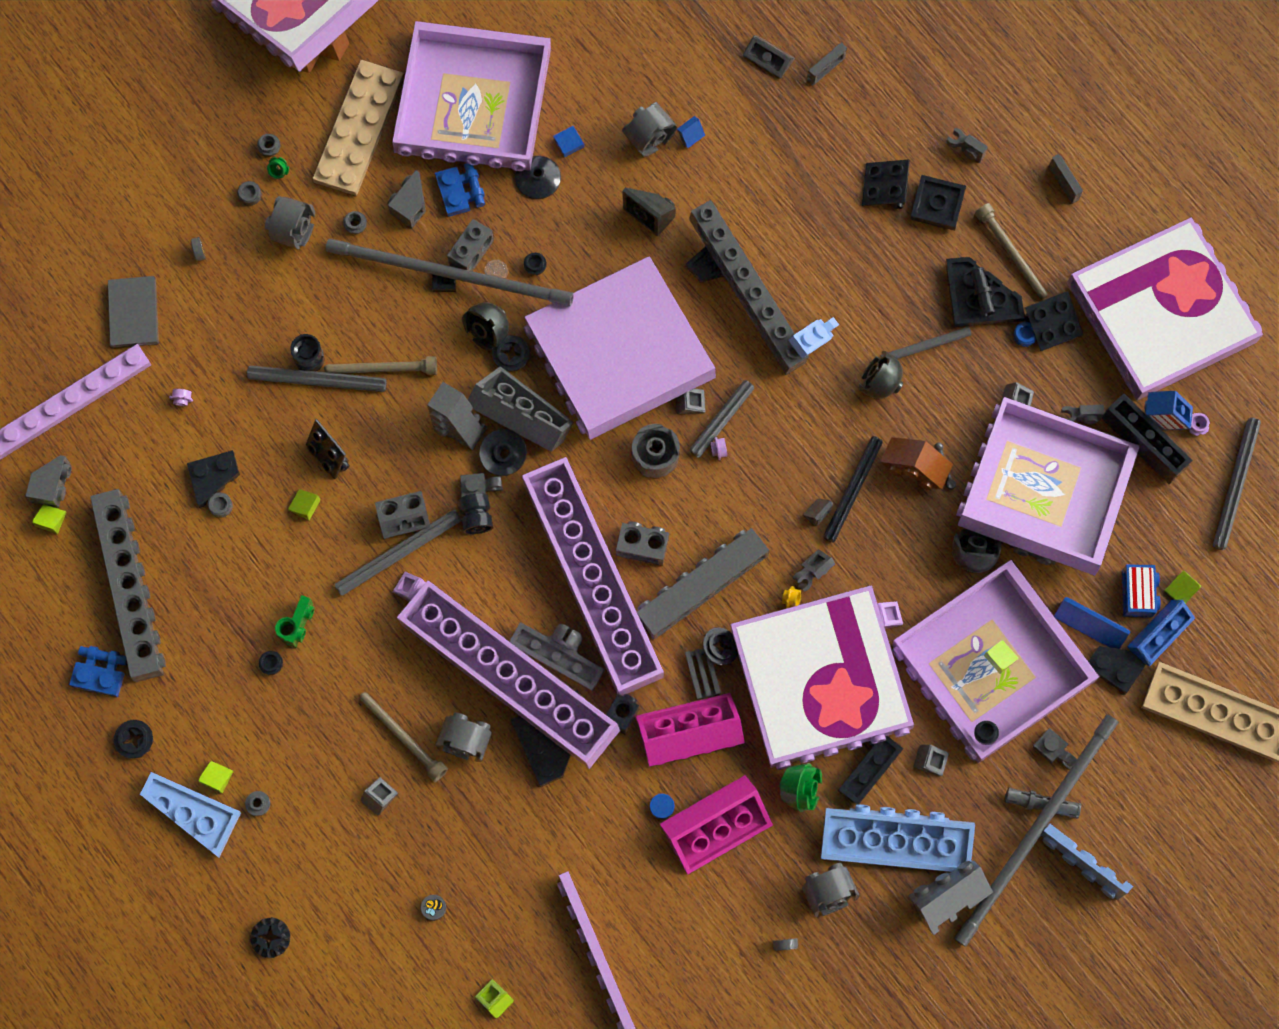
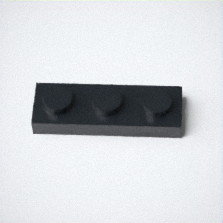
(870, 770)

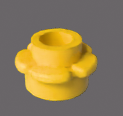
(791, 597)

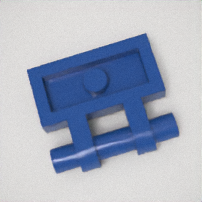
(452, 189)
(95, 678)

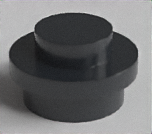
(535, 263)
(270, 663)
(986, 732)

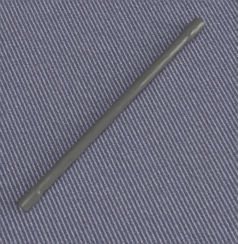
(552, 295)
(1100, 735)

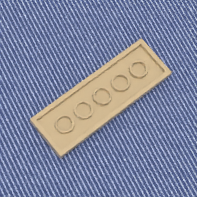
(358, 127)
(1214, 711)

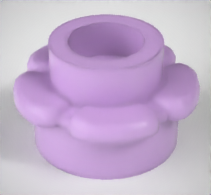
(181, 397)
(1203, 421)
(719, 448)

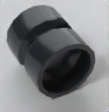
(307, 353)
(475, 512)

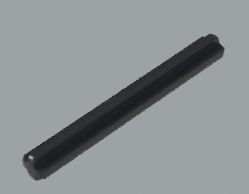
(853, 489)

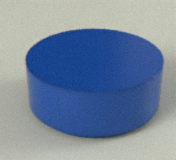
(1024, 334)
(662, 806)

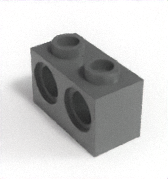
(471, 246)
(402, 514)
(641, 550)

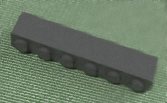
(703, 583)

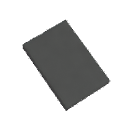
(133, 312)

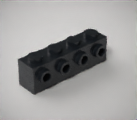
(1153, 443)

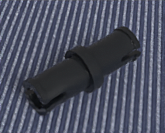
(982, 292)

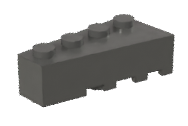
(519, 409)

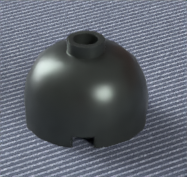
(487, 324)
(882, 377)
(975, 551)

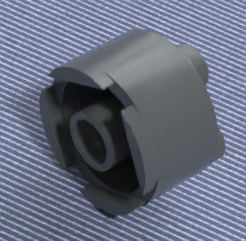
(649, 129)
(290, 222)
(665, 442)
(464, 737)
(830, 890)

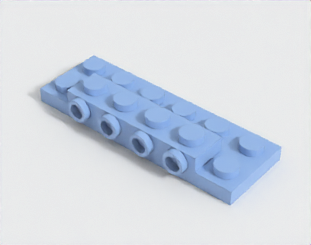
(896, 838)

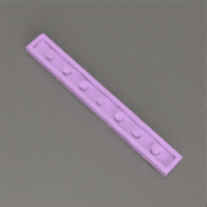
(72, 399)
(595, 954)

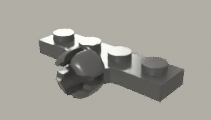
(559, 653)

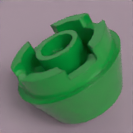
(800, 786)

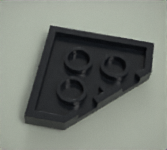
(966, 307)
(544, 755)

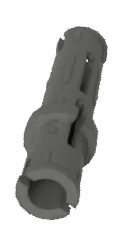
(1036, 801)

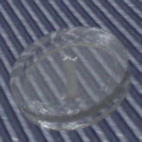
(496, 268)

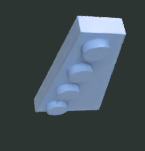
(195, 813)
(1085, 861)

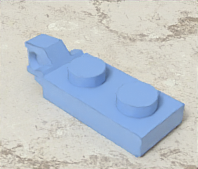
(813, 337)

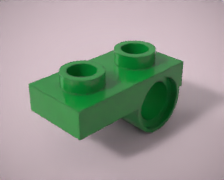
(303, 612)

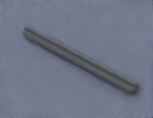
(316, 378)
(1236, 483)
(397, 552)

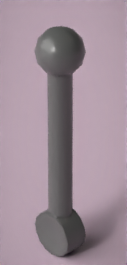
(950, 483)

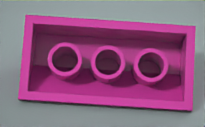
(690, 729)
(716, 824)

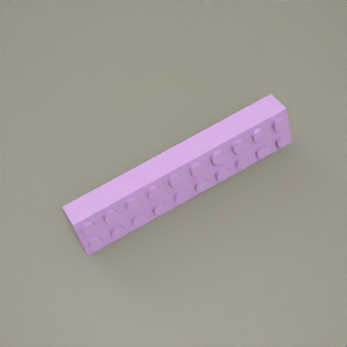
(593, 577)
(509, 674)

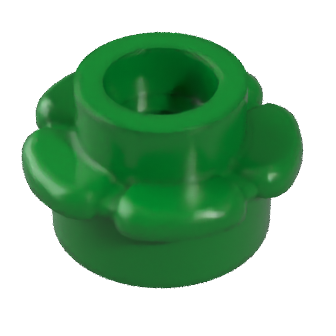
(273, 169)

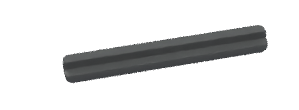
(721, 418)

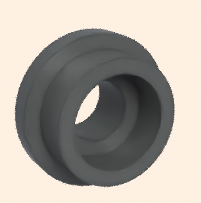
(268, 139)
(355, 216)
(257, 811)

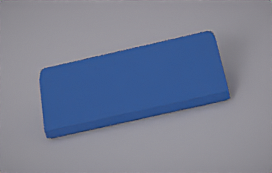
(1091, 623)
(1161, 631)

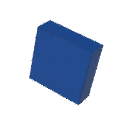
(691, 132)
(568, 141)

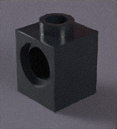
(623, 701)

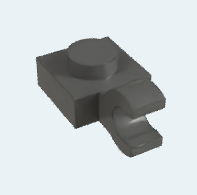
(970, 146)
(1088, 413)
(477, 484)
(814, 566)
(1052, 747)

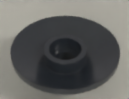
(541, 186)
(495, 444)

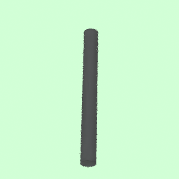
(931, 343)

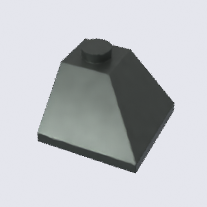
(649, 209)

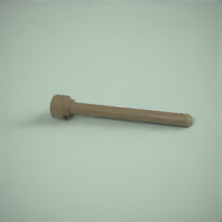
(987, 215)
(426, 365)
(435, 769)

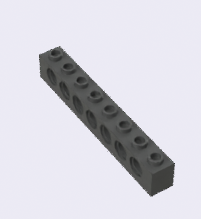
(746, 285)
(104, 506)

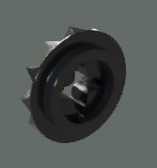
(521, 349)
(726, 641)
(123, 734)
(277, 946)

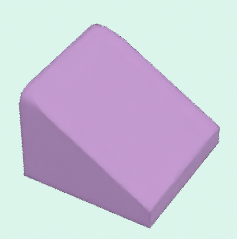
(408, 586)
(890, 614)

